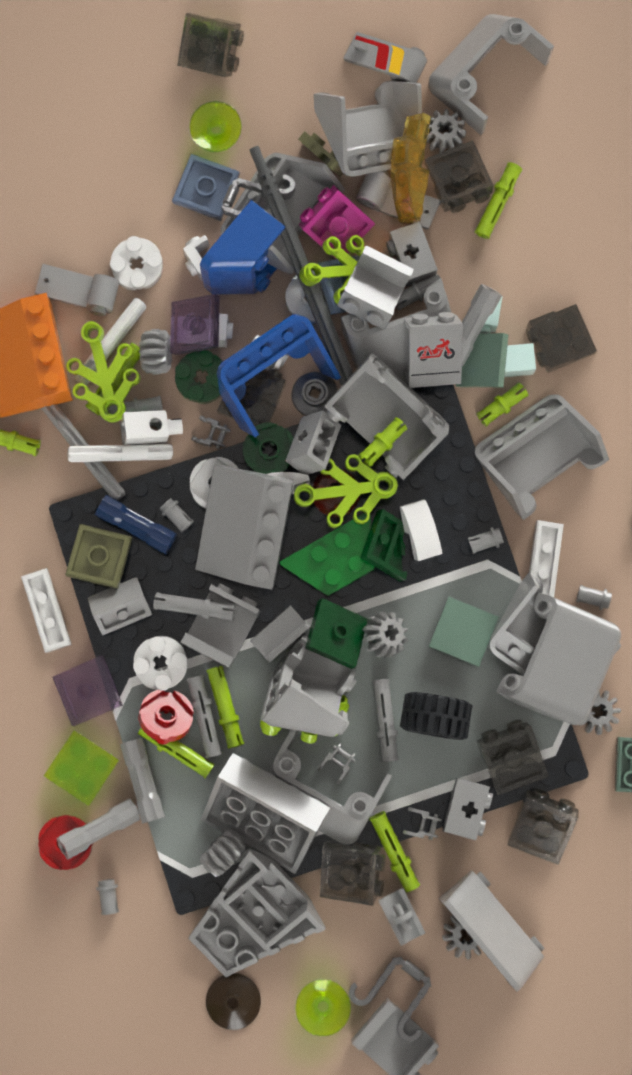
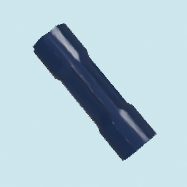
(137, 525)

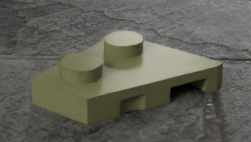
(315, 144)

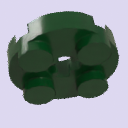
(186, 372)
(276, 436)

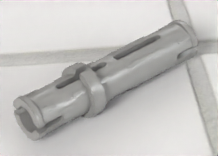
(205, 608)
(197, 684)
(389, 753)

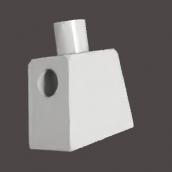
(137, 429)

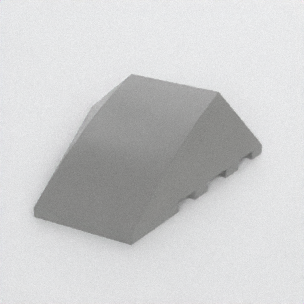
(254, 916)

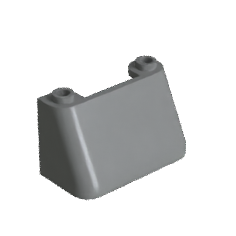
(374, 399)
(308, 692)

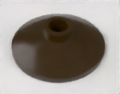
(236, 987)

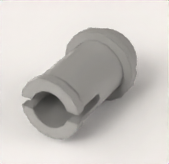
(176, 515)
(486, 540)
(594, 597)
(108, 896)

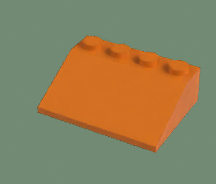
(30, 357)

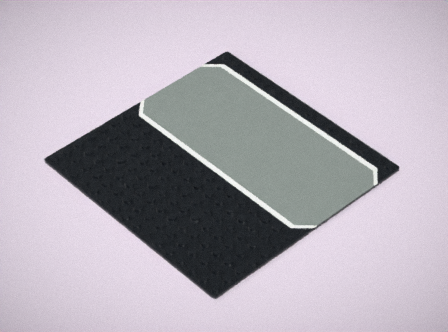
(427, 765)

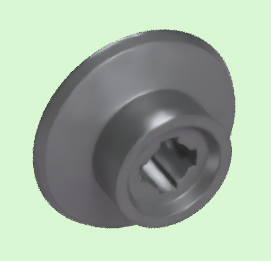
(301, 390)

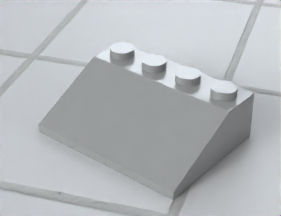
(244, 526)
(264, 812)

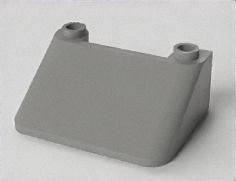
(365, 134)
(309, 180)
(393, 342)
(538, 449)
(520, 626)
(565, 663)
(493, 929)

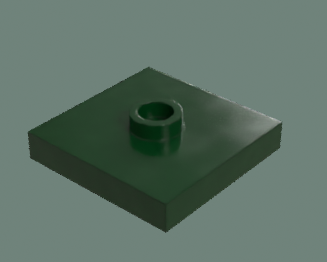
(336, 633)

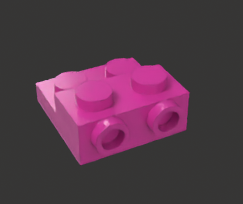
(335, 217)

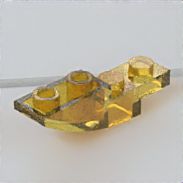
(407, 175)

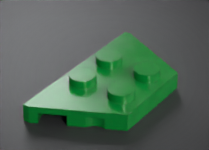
(333, 559)

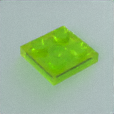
(81, 768)

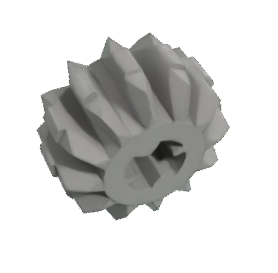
(447, 139)
(155, 351)
(376, 630)
(607, 716)
(222, 853)
(454, 936)

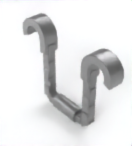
(234, 188)
(413, 971)

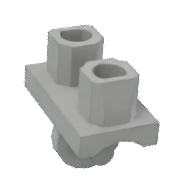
(401, 916)

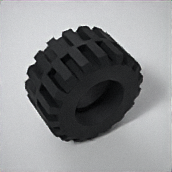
(436, 715)

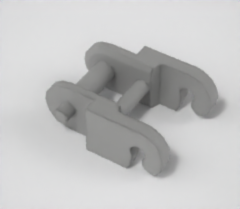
(215, 425)
(330, 757)
(424, 814)

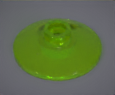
(215, 115)
(323, 1022)

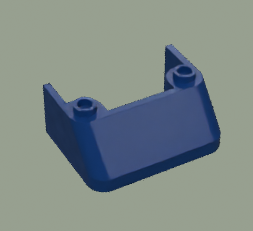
(239, 257)
(291, 337)

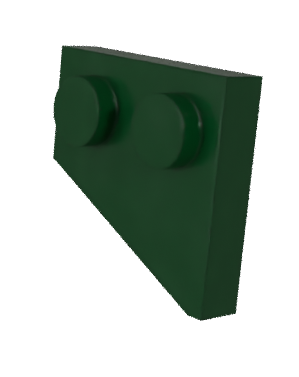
(386, 545)

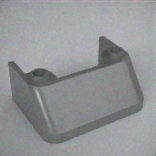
(452, 80)
(341, 822)

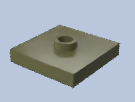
(98, 556)

